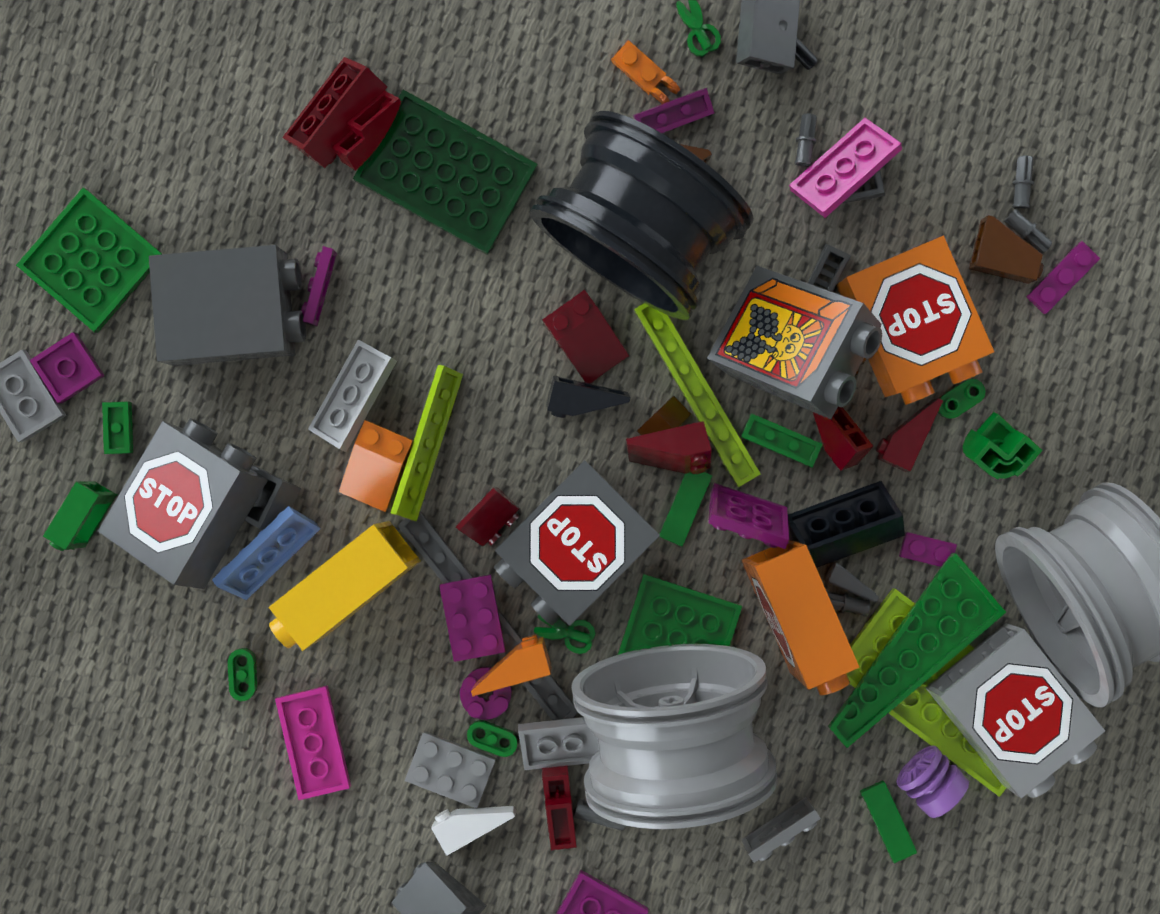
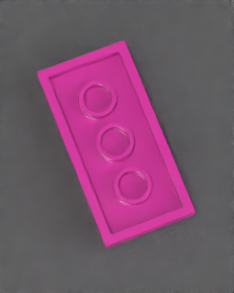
(845, 167)
(313, 742)

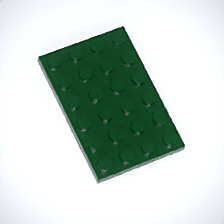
(447, 173)

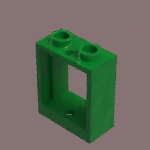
(79, 515)

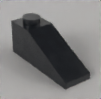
(578, 397)

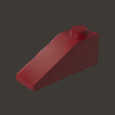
(842, 439)
(905, 442)

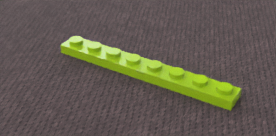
(698, 394)

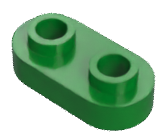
(961, 398)
(242, 673)
(492, 738)

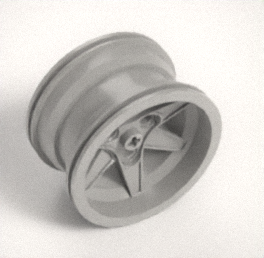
(1090, 590)
(675, 735)

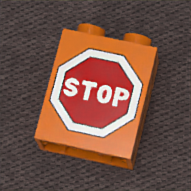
(924, 320)
(801, 617)

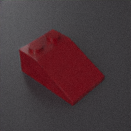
(585, 337)
(675, 449)
(488, 517)

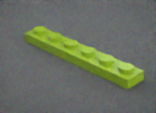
(427, 443)

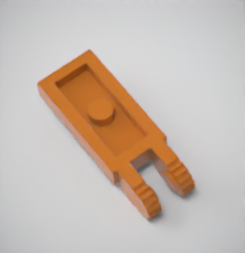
(643, 71)

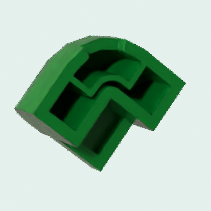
(1000, 448)

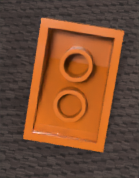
(375, 465)
(523, 663)

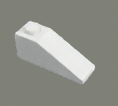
(465, 825)

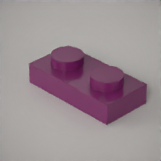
(926, 549)

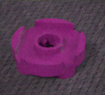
(475, 704)

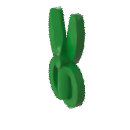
(695, 22)
(561, 630)

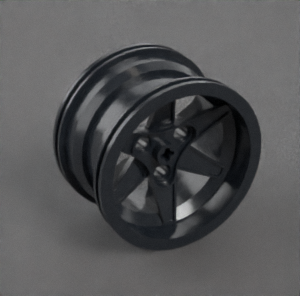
(643, 213)

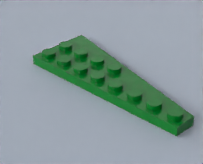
(936, 629)

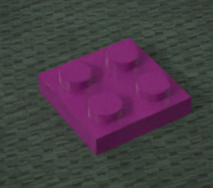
(67, 368)

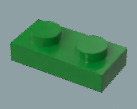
(117, 427)

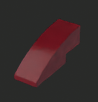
(367, 130)
(559, 807)

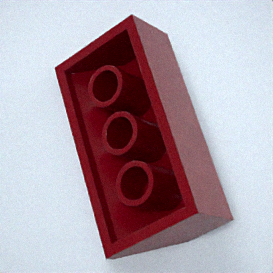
(327, 114)

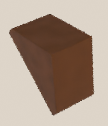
(669, 416)

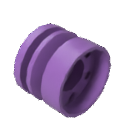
(933, 781)

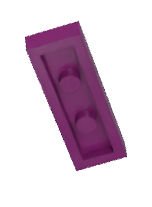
(677, 111)
(1063, 277)
(318, 286)

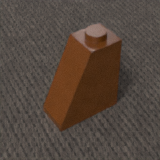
(1004, 253)

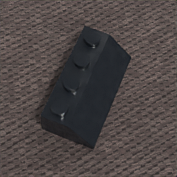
(847, 524)

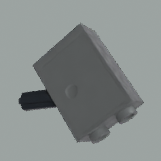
(770, 36)

